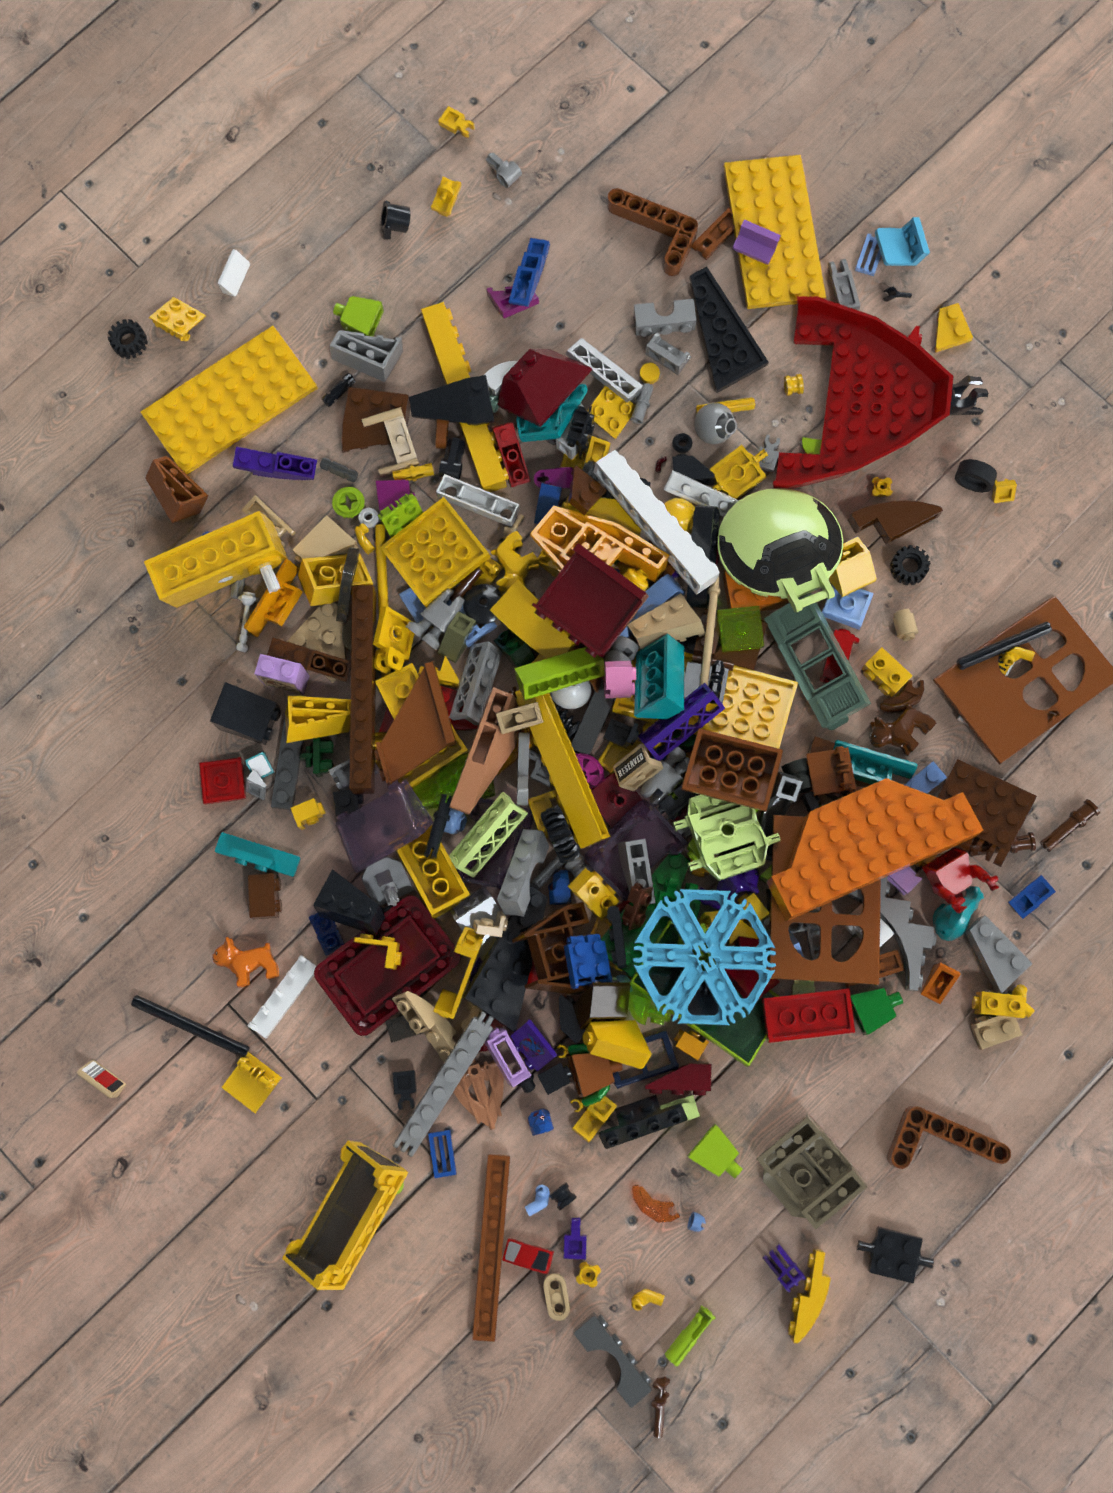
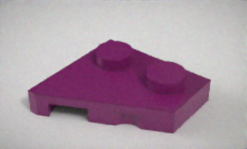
(501, 302)

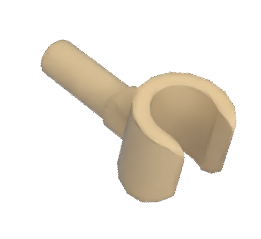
(507, 530)

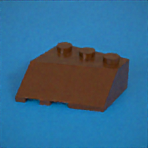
(366, 403)

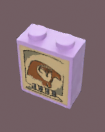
(282, 674)

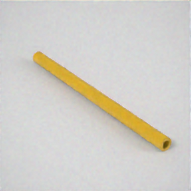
(381, 562)

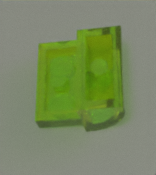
(640, 1009)

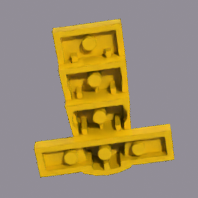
(518, 615)

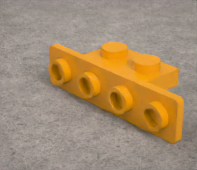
(276, 605)

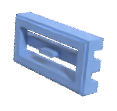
(869, 238)

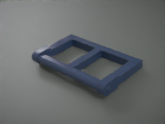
(647, 1074)

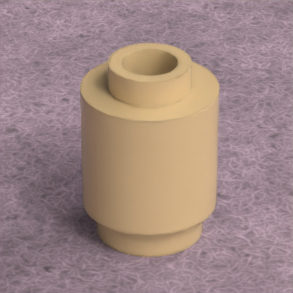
(905, 625)

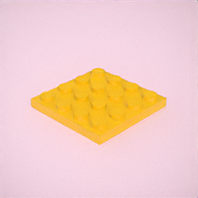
(435, 551)

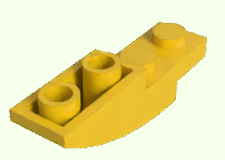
(809, 1305)

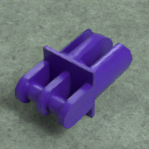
(785, 1269)

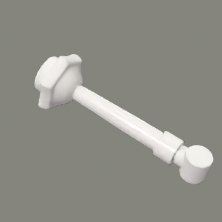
(247, 599)

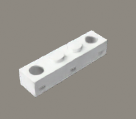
(478, 500)

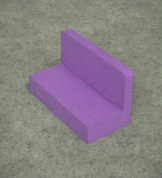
(756, 242)

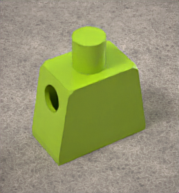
(360, 315)
(716, 1153)

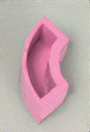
(618, 679)

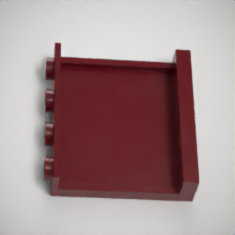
(590, 602)

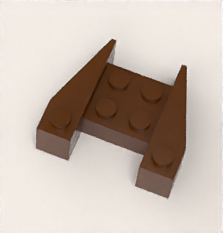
(547, 945)

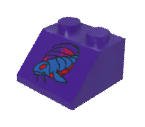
(533, 1046)

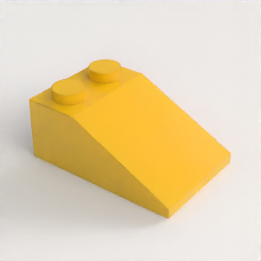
(323, 577)

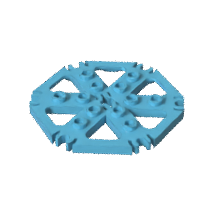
(725, 957)

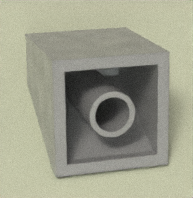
(477, 906)

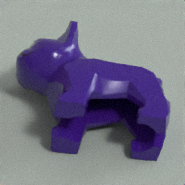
(742, 882)

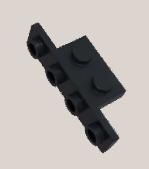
(640, 1120)

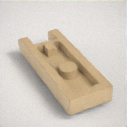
(257, 504)

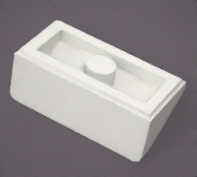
(233, 273)

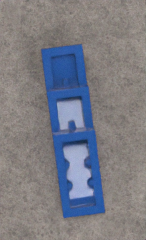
(529, 272)

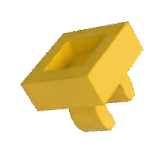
(1004, 491)

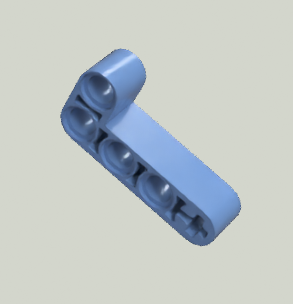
(659, 593)

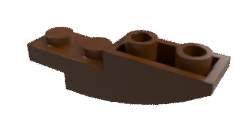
(310, 659)

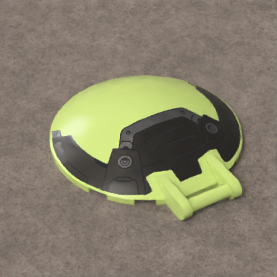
(781, 545)

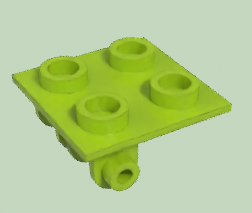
(402, 515)

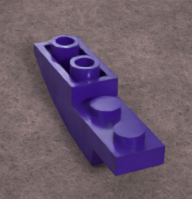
(274, 465)

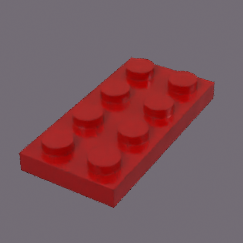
(808, 1015)

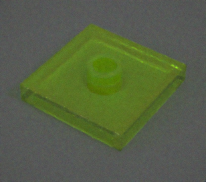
(740, 628)

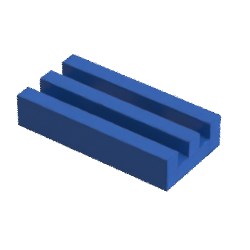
(440, 1134)

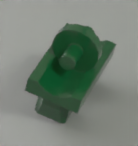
(319, 765)

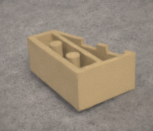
(671, 617)

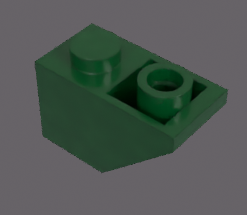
(514, 649)

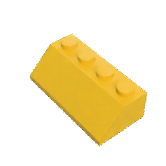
(434, 879)

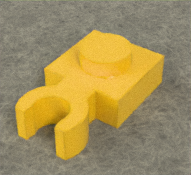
(454, 121)

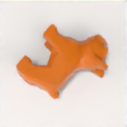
(245, 962)

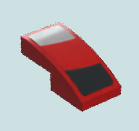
(528, 1256)

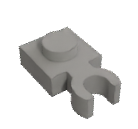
(769, 462)

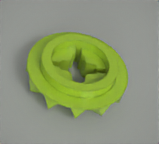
(354, 496)

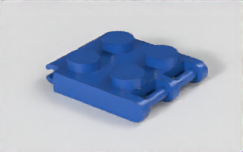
(587, 959)

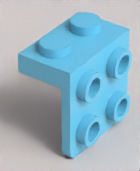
(903, 245)

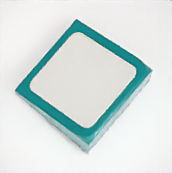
(260, 764)

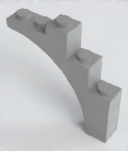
(910, 937)

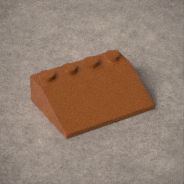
(732, 770)

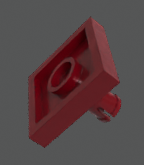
(613, 800)

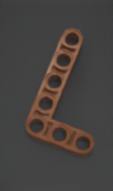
(657, 223)
(944, 1133)

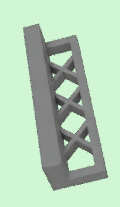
(606, 371)
(479, 682)

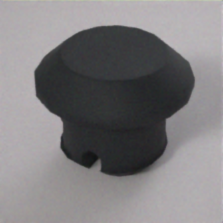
(528, 1084)

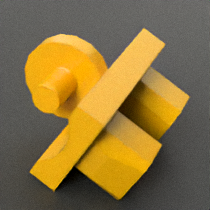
(446, 196)

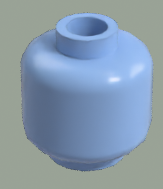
(456, 823)

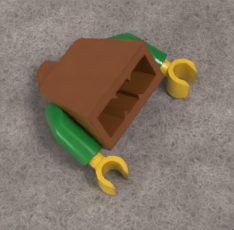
(590, 1074)

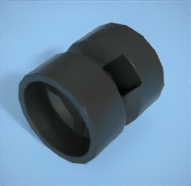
(799, 769)

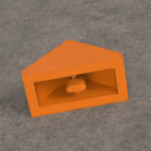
(939, 982)

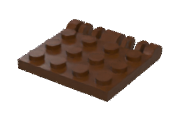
(997, 805)

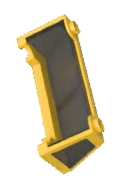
(346, 1218)

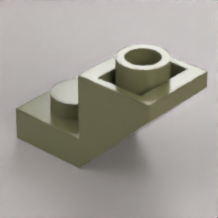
(455, 637)

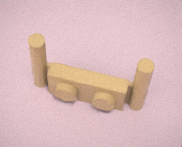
(399, 439)

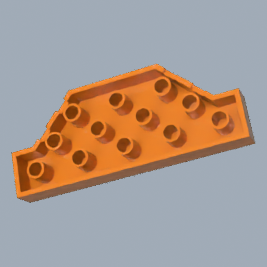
(867, 840)

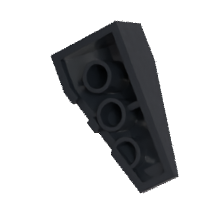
(459, 401)

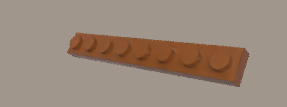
(491, 1248)

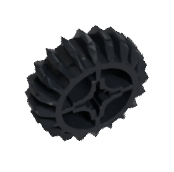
(560, 834)

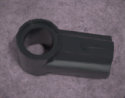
(452, 461)

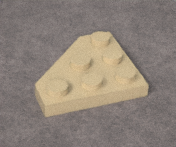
(322, 633)

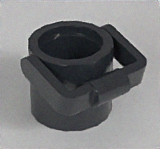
(394, 219)

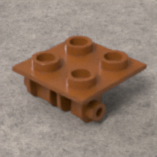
(831, 771)

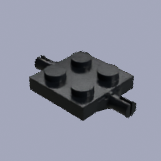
(895, 1254)

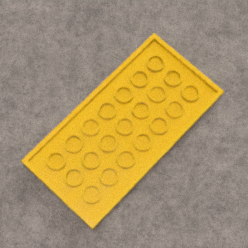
(776, 198)
(229, 400)
(753, 703)

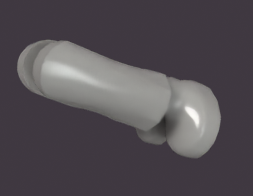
(439, 615)
(667, 779)

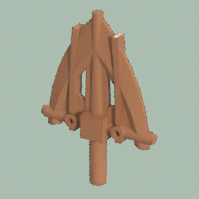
(486, 1108)

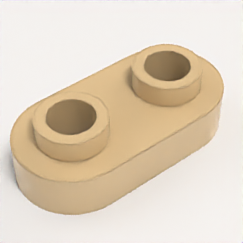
(556, 1296)

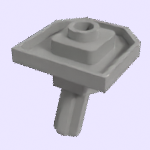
(386, 881)

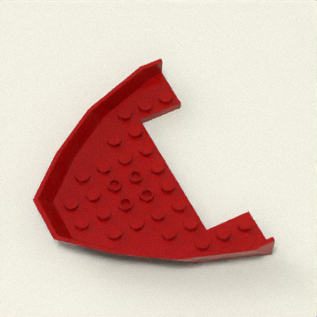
(878, 395)

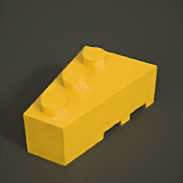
(316, 717)

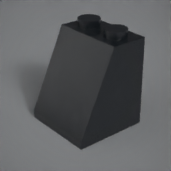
(245, 714)

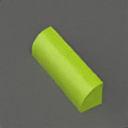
(558, 672)

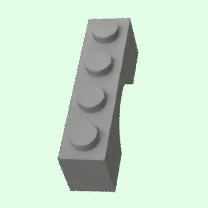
(515, 889)

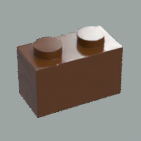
(264, 896)

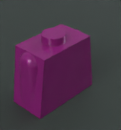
(390, 491)

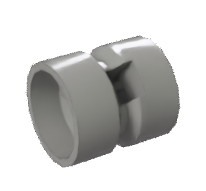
(622, 650)

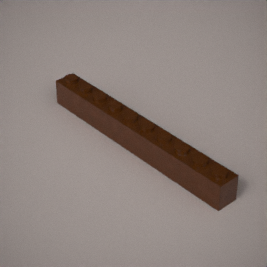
(363, 690)

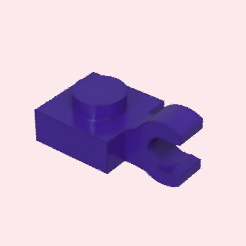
(575, 1243)

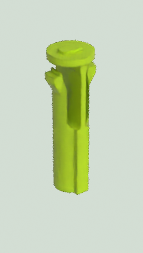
(689, 1336)

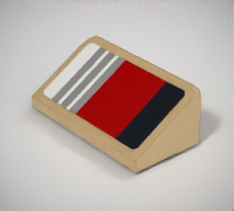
(102, 1079)

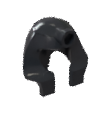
(966, 405)

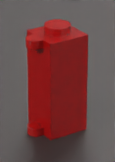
(831, 668)

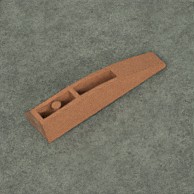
(486, 753)

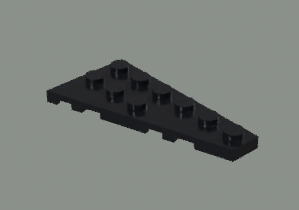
(727, 340)
(501, 978)

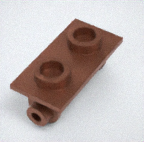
(634, 915)

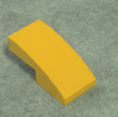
(594, 1118)

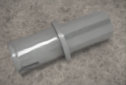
(642, 404)

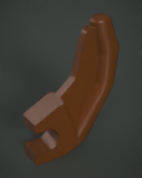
(909, 696)

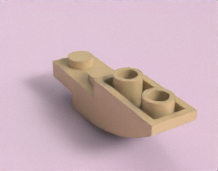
(423, 1019)

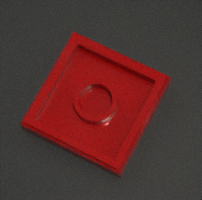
(222, 781)

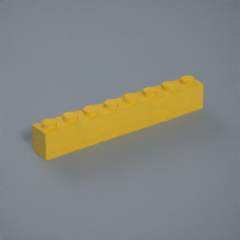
(566, 773)

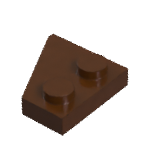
(584, 491)

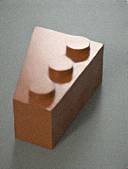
(175, 489)

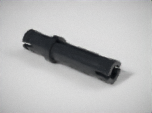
(441, 817)

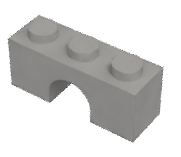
(649, 322)

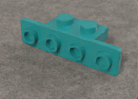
(874, 766)
(259, 855)

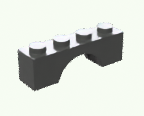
(783, 795)
(595, 1336)

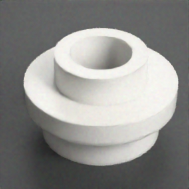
(373, 521)

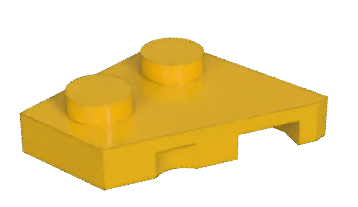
(951, 328)

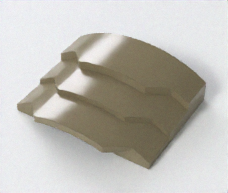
(810, 1173)

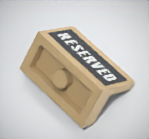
(636, 768)

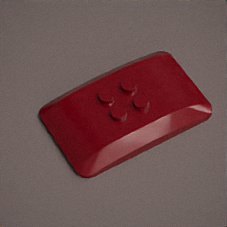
(357, 974)

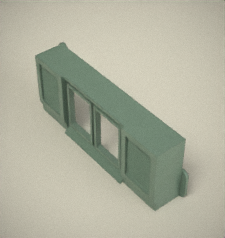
(837, 698)

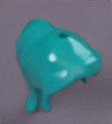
(952, 925)

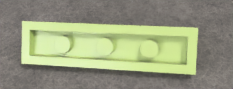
(483, 833)

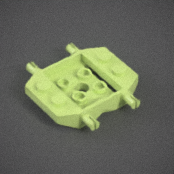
(711, 840)

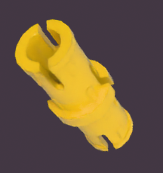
(414, 473)

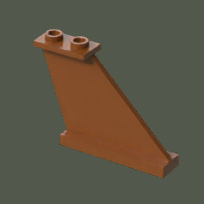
(418, 729)

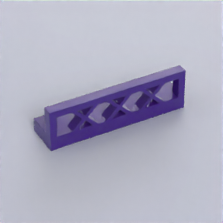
(662, 729)

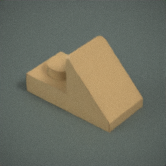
(519, 717)

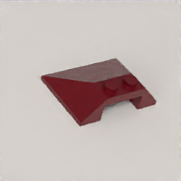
(540, 384)

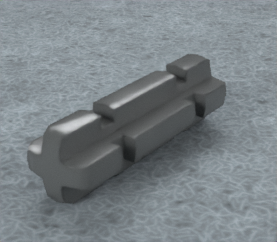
(338, 469)

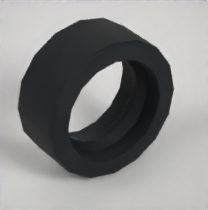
(976, 475)

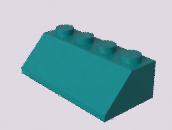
(659, 679)

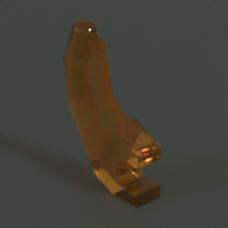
(653, 1208)

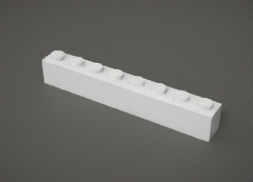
(656, 521)

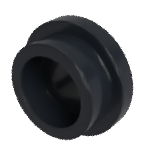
(682, 437)

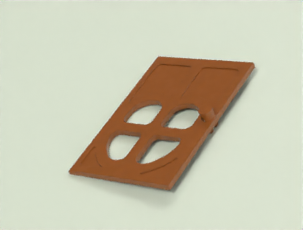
(995, 703)
(790, 965)

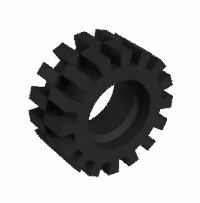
(123, 329)
(912, 553)

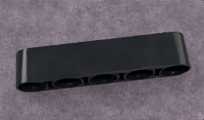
(704, 535)

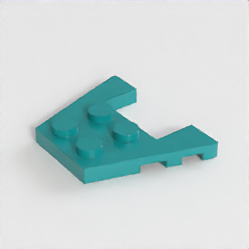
(556, 423)

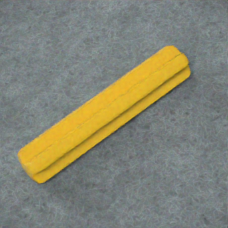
(735, 405)

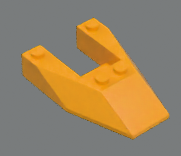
(608, 540)

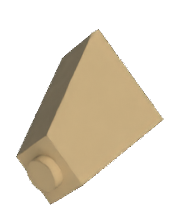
(323, 541)

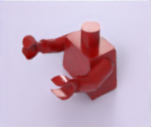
(952, 874)

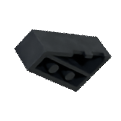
(348, 905)

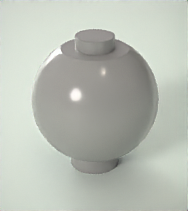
(715, 423)

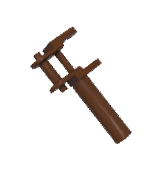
(659, 1404)

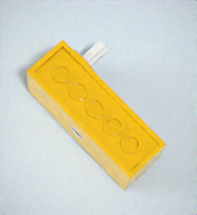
(218, 560)

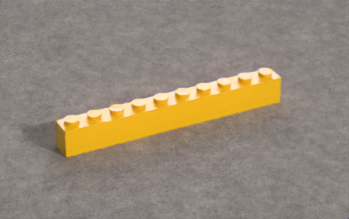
(454, 368)

